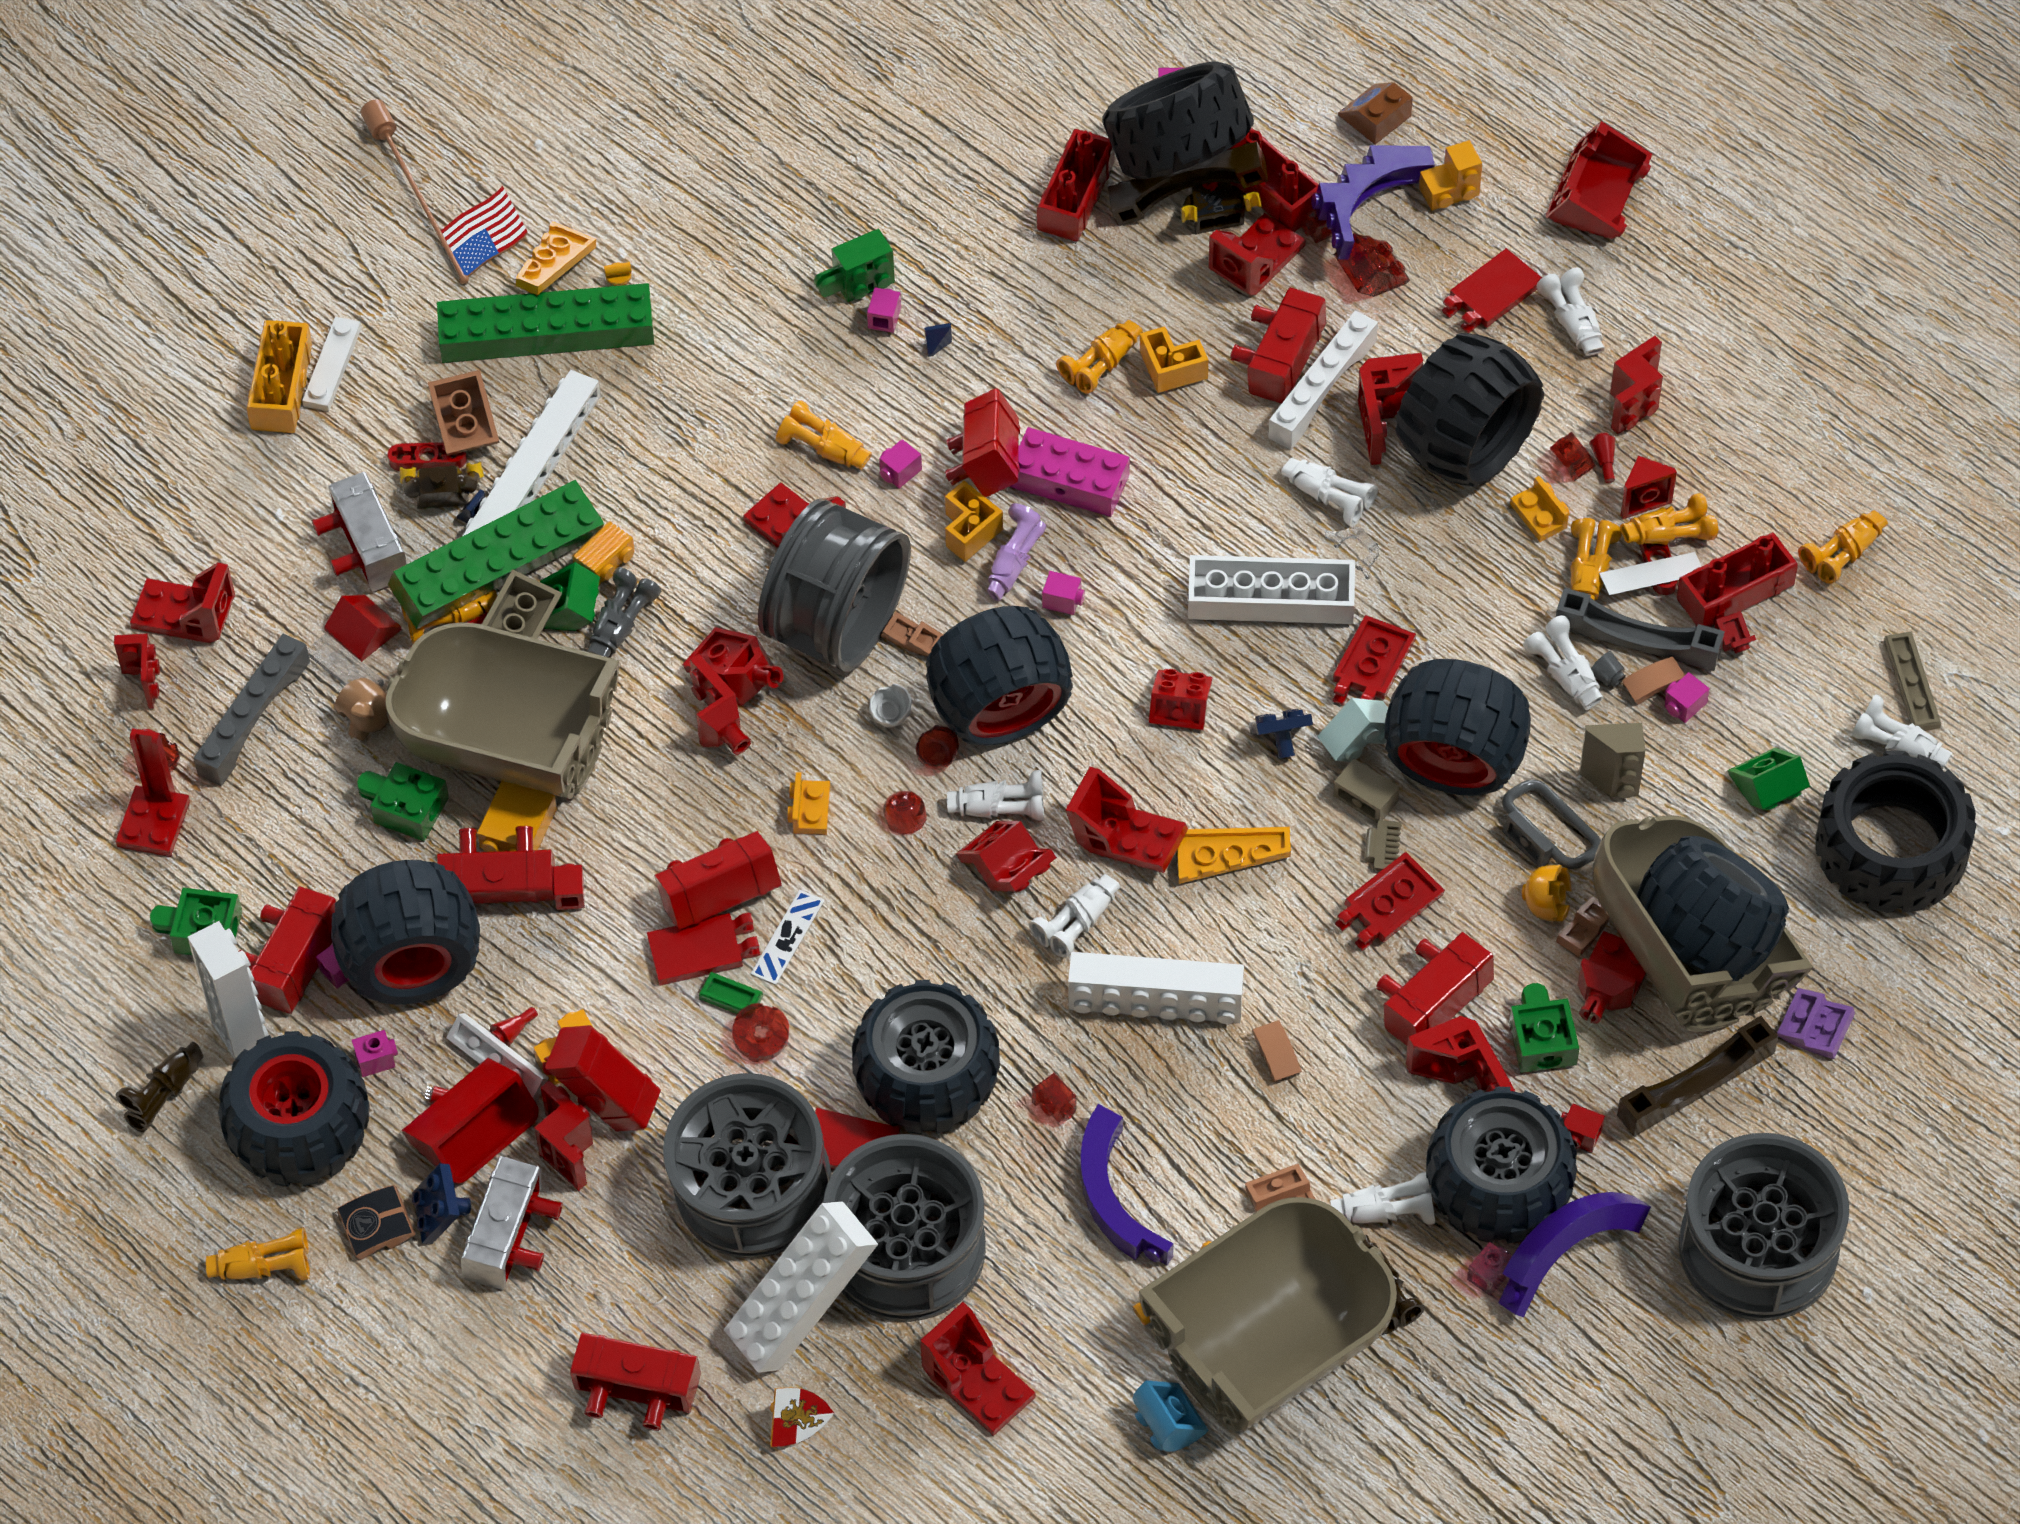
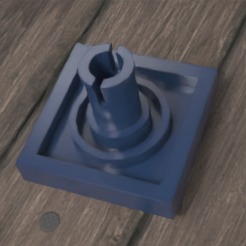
(1281, 728)
(437, 1204)

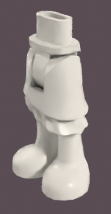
(1575, 317)
(1319, 483)
(1571, 673)
(1905, 737)
(988, 798)
(1085, 906)
(1373, 1202)

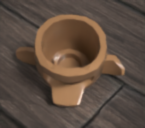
(365, 707)

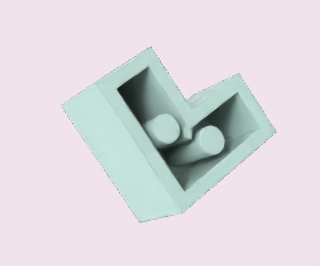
(1353, 728)

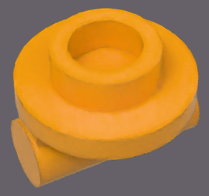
(618, 273)

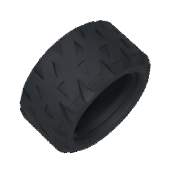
(1178, 120)
(1904, 783)

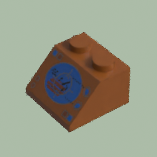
(1378, 111)

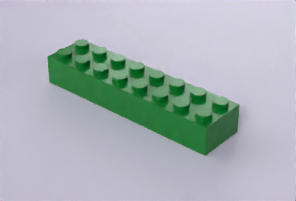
(545, 323)
(488, 554)

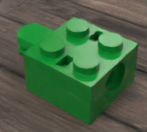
(858, 267)
(405, 799)
(195, 912)
(1543, 1031)

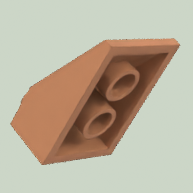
(463, 412)

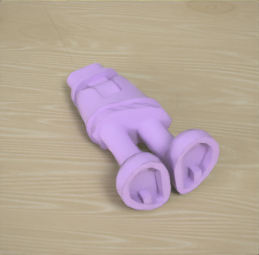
(1013, 556)

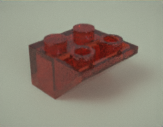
(1373, 266)

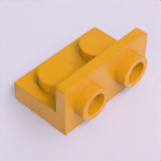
(1541, 510)
(810, 806)

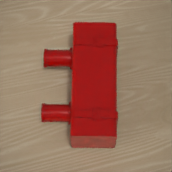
(1075, 185)
(1289, 188)
(1285, 346)
(987, 444)
(1737, 580)
(503, 875)
(717, 879)
(291, 951)
(1439, 988)
(602, 1078)
(634, 1374)

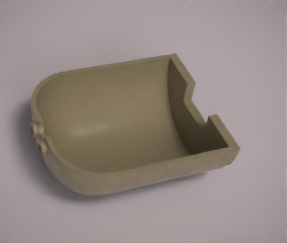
(503, 706)
(1694, 998)
(1270, 1308)

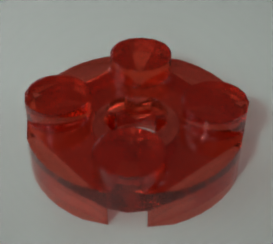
(755, 1047)

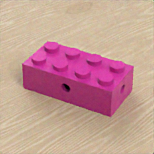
(1071, 472)

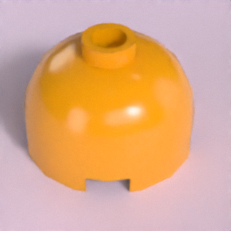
(1547, 892)

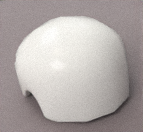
(890, 705)

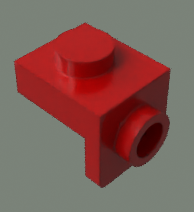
(1736, 632)

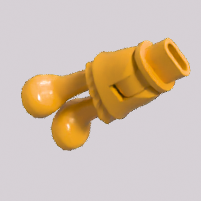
(1107, 347)
(833, 444)
(1660, 527)
(1851, 537)
(1586, 568)
(461, 615)
(249, 1262)

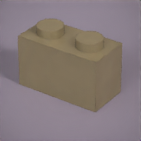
(1366, 790)

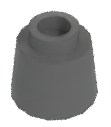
(1608, 670)

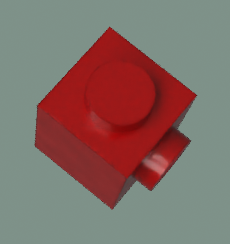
(569, 886)
(1584, 1126)

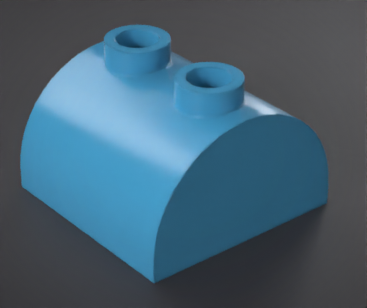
(1168, 1415)

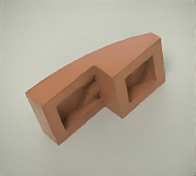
(910, 635)
(1653, 679)
(1585, 927)
(1277, 1050)

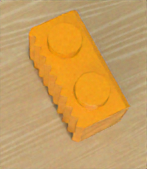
(605, 551)

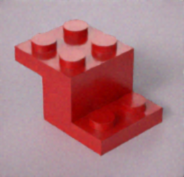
(1636, 385)
(1006, 856)
(564, 1134)

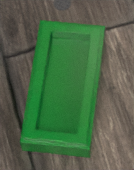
(728, 993)

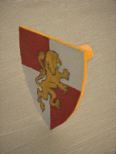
(796, 1415)

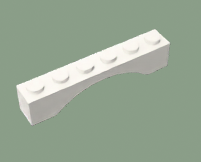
(1299, 407)

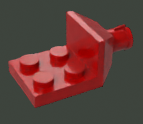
(738, 662)
(720, 720)
(1609, 977)

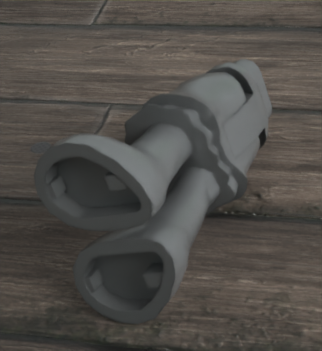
(613, 623)

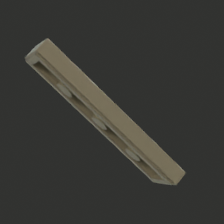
(1912, 681)

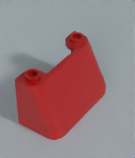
(1599, 182)

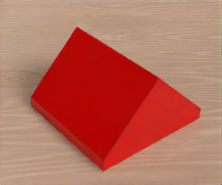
(1647, 487)
(360, 625)

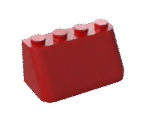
(474, 1120)

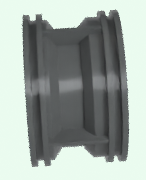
(834, 584)
(757, 1111)
(925, 1278)
(1774, 1280)

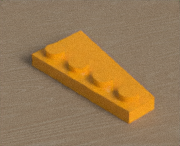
(556, 254)
(1229, 849)

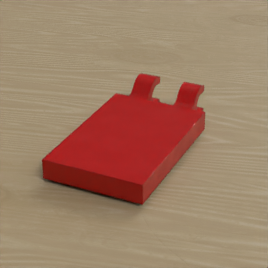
(1491, 290)
(1372, 660)
(1390, 900)
(702, 948)
(846, 1133)

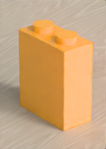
(512, 808)

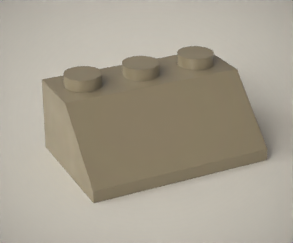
(522, 606)
(1614, 758)

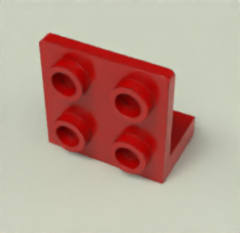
(139, 657)
(1180, 699)

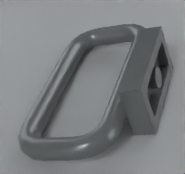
(1532, 840)

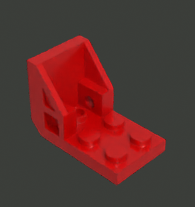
(1255, 256)
(1385, 381)
(777, 512)
(184, 610)
(1112, 827)
(1440, 1048)
(963, 1365)

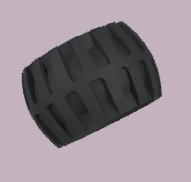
(1469, 409)

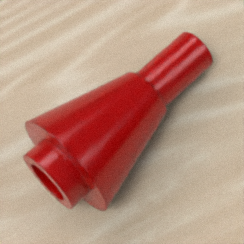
(1604, 448)
(510, 1028)

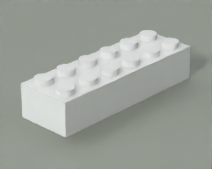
(1271, 589)
(1155, 987)
(228, 988)
(800, 1286)

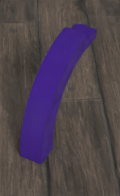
(1114, 1222)
(1559, 1233)

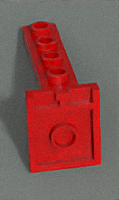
(154, 808)

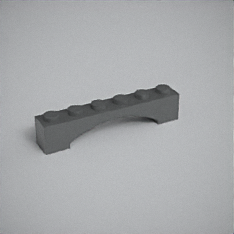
(1692, 646)
(221, 749)

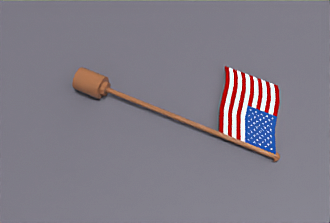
(473, 235)

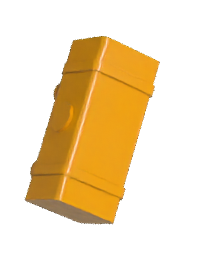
(279, 376)

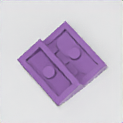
(1816, 1023)

